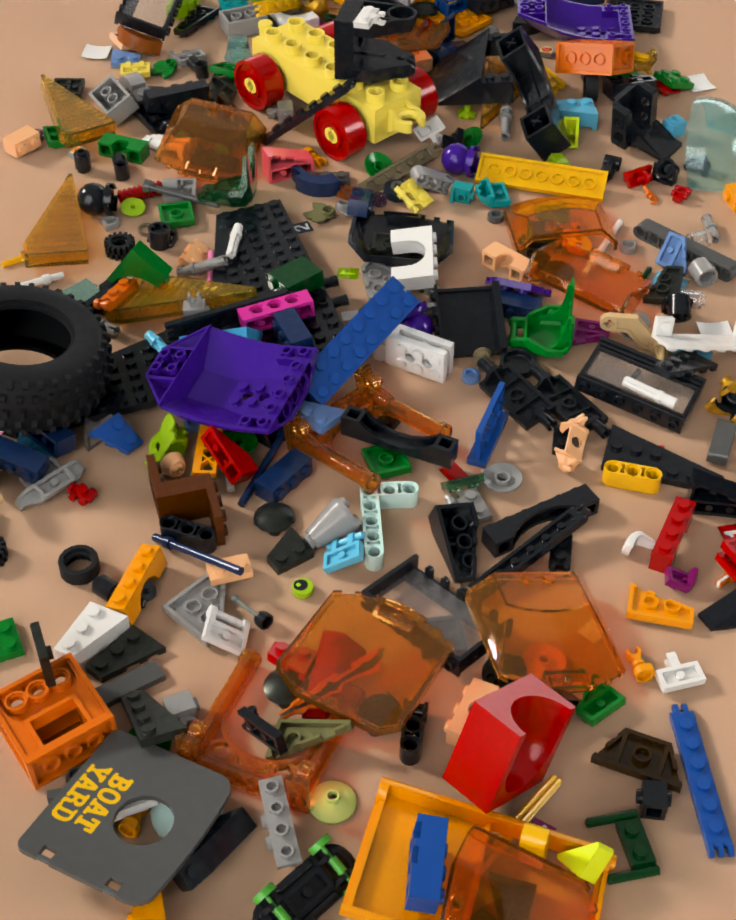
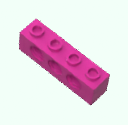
(261, 314)

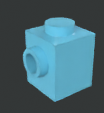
(675, 125)

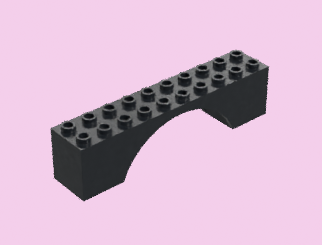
(543, 123)

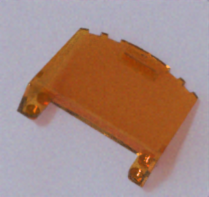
(598, 276)

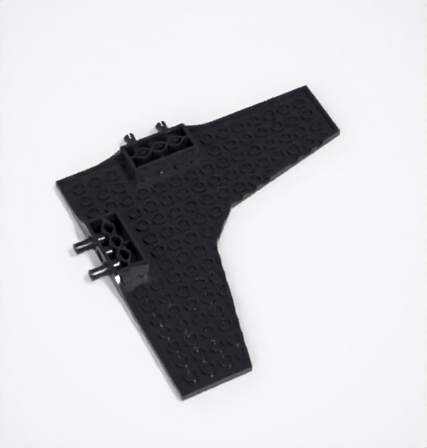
(265, 245)

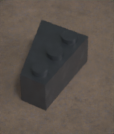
(614, 86)
(712, 494)

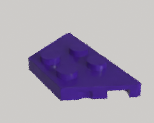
(524, 288)

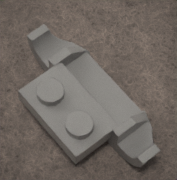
(54, 481)

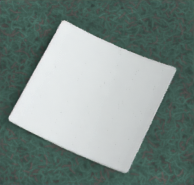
(96, 52)
(700, 83)
(715, 328)

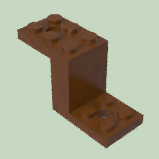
(188, 498)

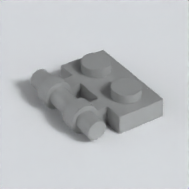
(472, 495)

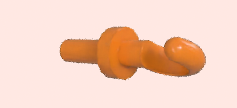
(649, 194)

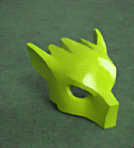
(168, 439)

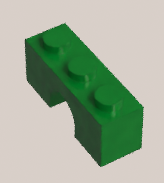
(135, 149)

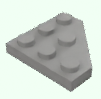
(374, 277)
(191, 604)

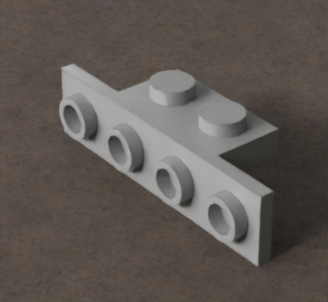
(279, 822)

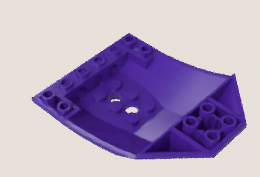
(575, 20)
(214, 371)

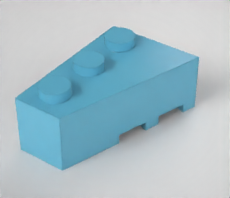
(580, 108)

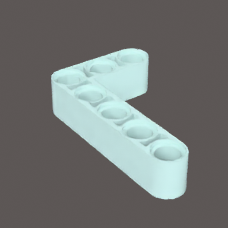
(387, 496)

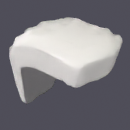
(637, 538)

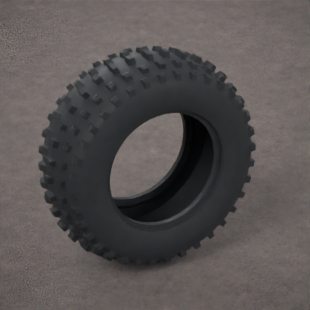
(70, 384)

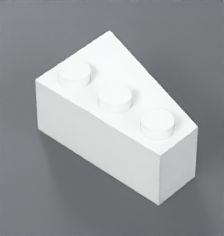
(91, 633)

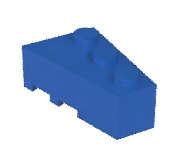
(426, 864)

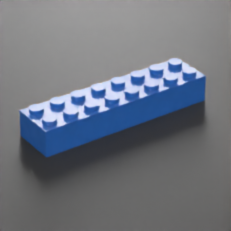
(359, 339)

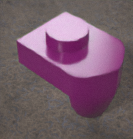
(680, 579)

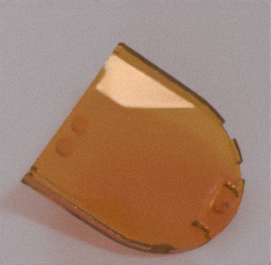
(420, 38)

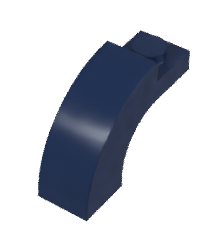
(315, 185)

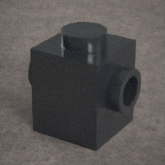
(653, 799)

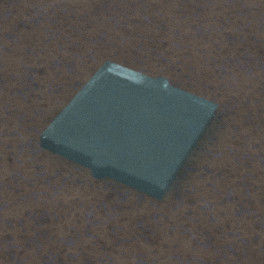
(82, 290)

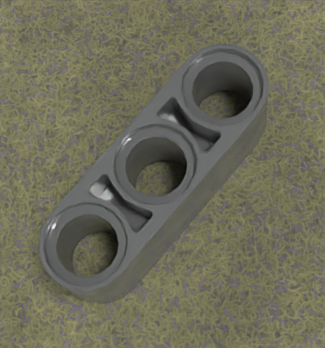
(721, 442)

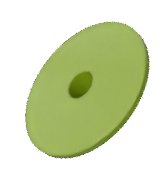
(132, 207)

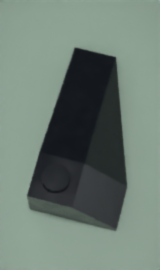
(456, 537)

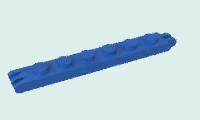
(700, 783)

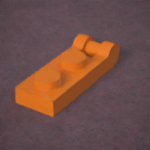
(116, 294)

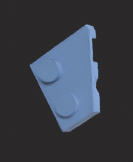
(121, 56)
(673, 252)

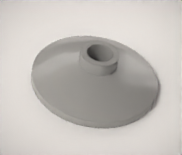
(502, 477)

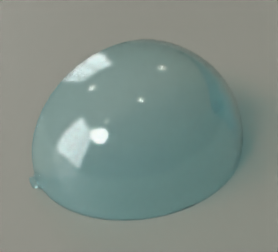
(711, 144)

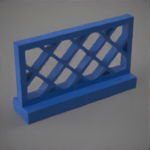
(489, 430)

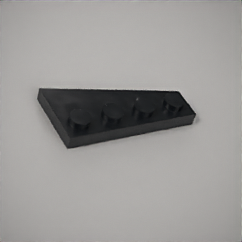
(195, 20)
(684, 363)

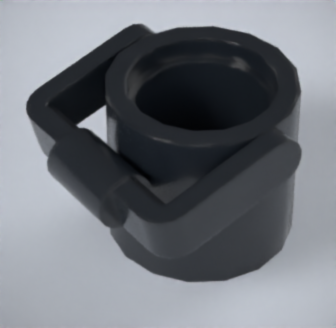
(160, 236)
(678, 306)

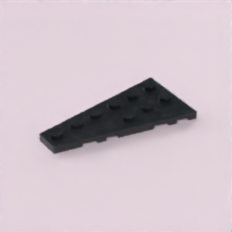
(633, 449)

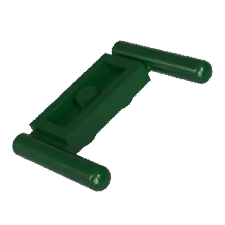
(634, 843)

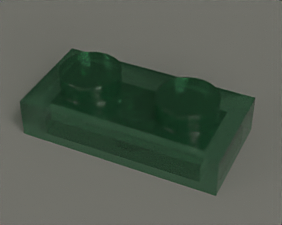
(471, 481)

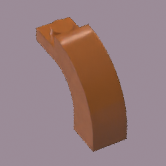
(138, 41)

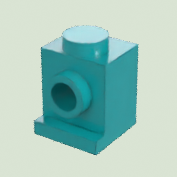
(462, 192)

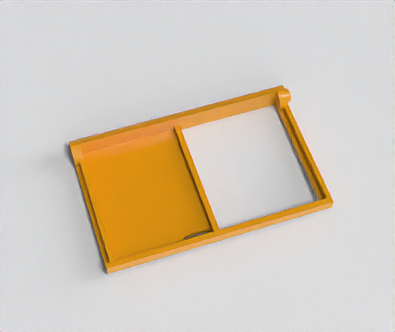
(381, 866)

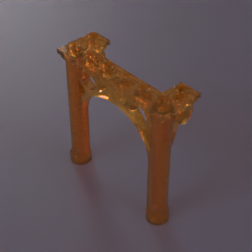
(370, 394)
(199, 744)

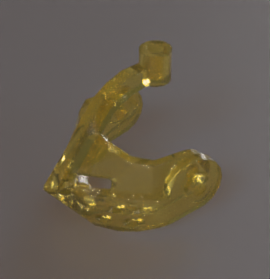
(653, 54)

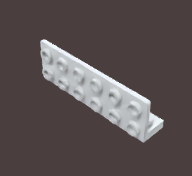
(663, 335)

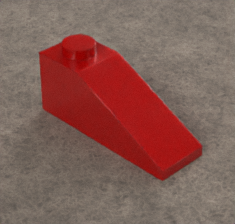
(230, 457)

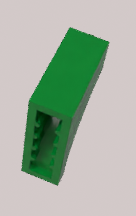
(142, 264)

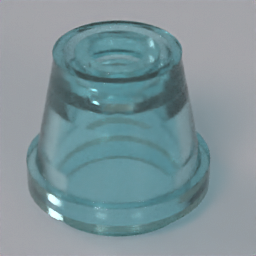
(237, 49)

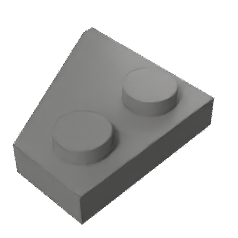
(182, 58)

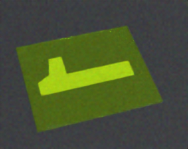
(347, 273)

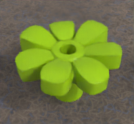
(466, 113)

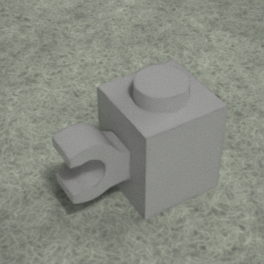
(283, 110)
(194, 305)
(182, 706)

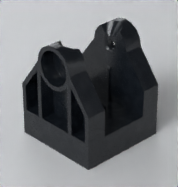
(361, 54)

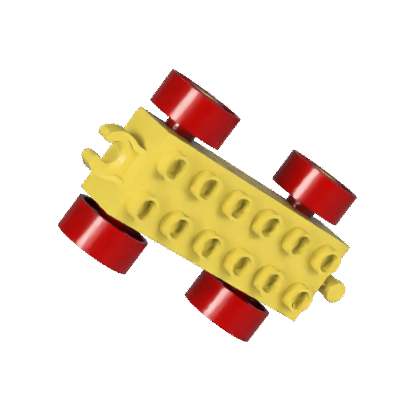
(302, 63)

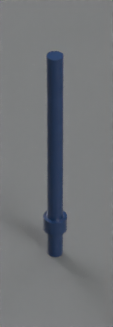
(280, 437)
(171, 543)

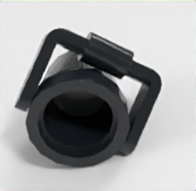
(665, 169)

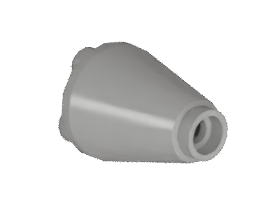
(332, 523)

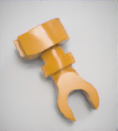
(318, 161)
(642, 671)
(130, 825)

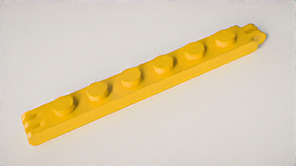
(274, 6)

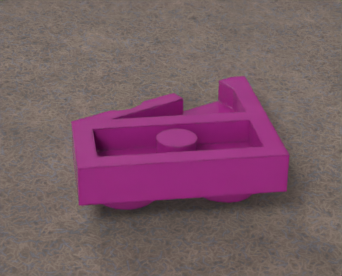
(588, 332)

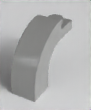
(135, 84)

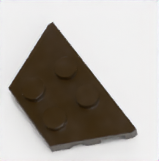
(640, 758)

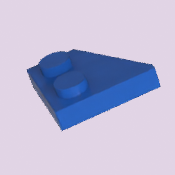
(117, 434)

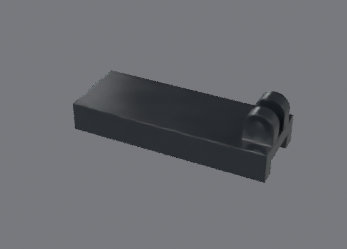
(262, 730)

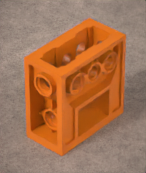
(595, 57)
(49, 715)

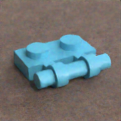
(344, 552)

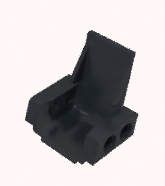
(636, 122)

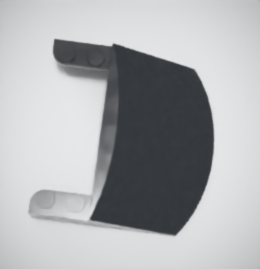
(461, 76)

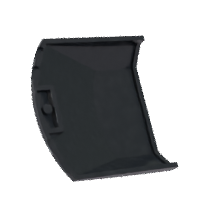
(362, 232)

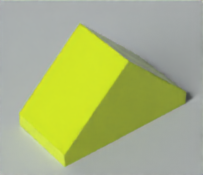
(572, 128)
(587, 860)

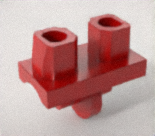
(638, 176)

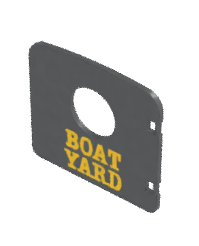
(82, 818)

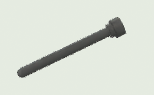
(149, 186)

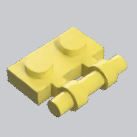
(140, 67)
(413, 195)

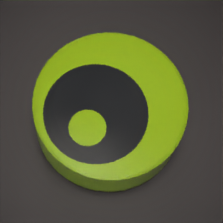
(302, 588)

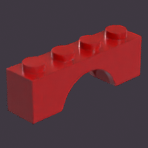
(671, 534)

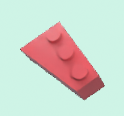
(278, 162)

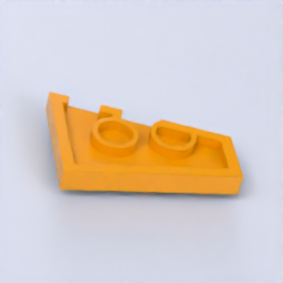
(653, 609)

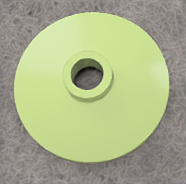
(333, 810)

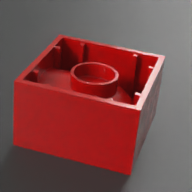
(508, 742)

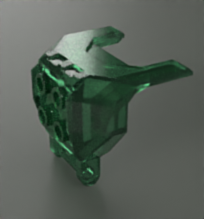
(234, 190)

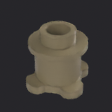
(481, 352)

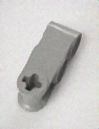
(432, 179)

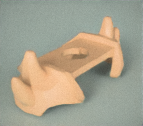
(571, 456)

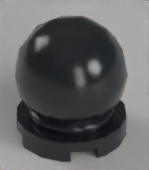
(96, 199)

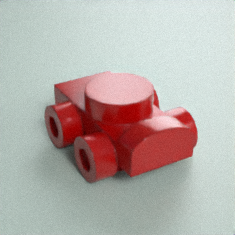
(680, 193)
(82, 492)

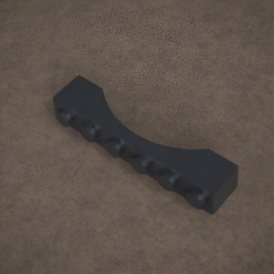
(432, 449)
(503, 534)

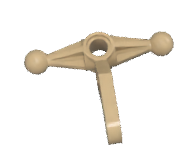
(636, 329)

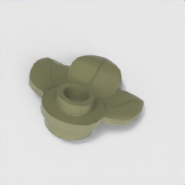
(320, 212)

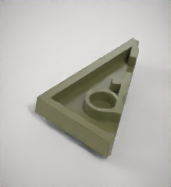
(305, 733)

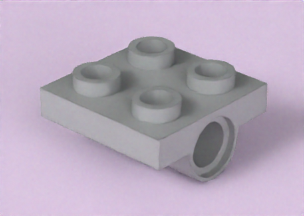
(185, 185)

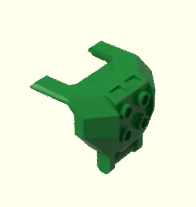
(546, 329)

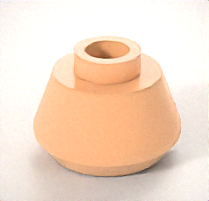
(173, 464)

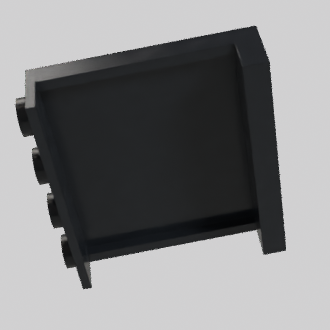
(470, 318)

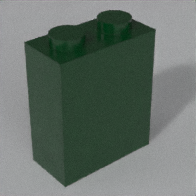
(296, 276)

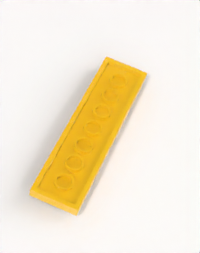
(542, 176)

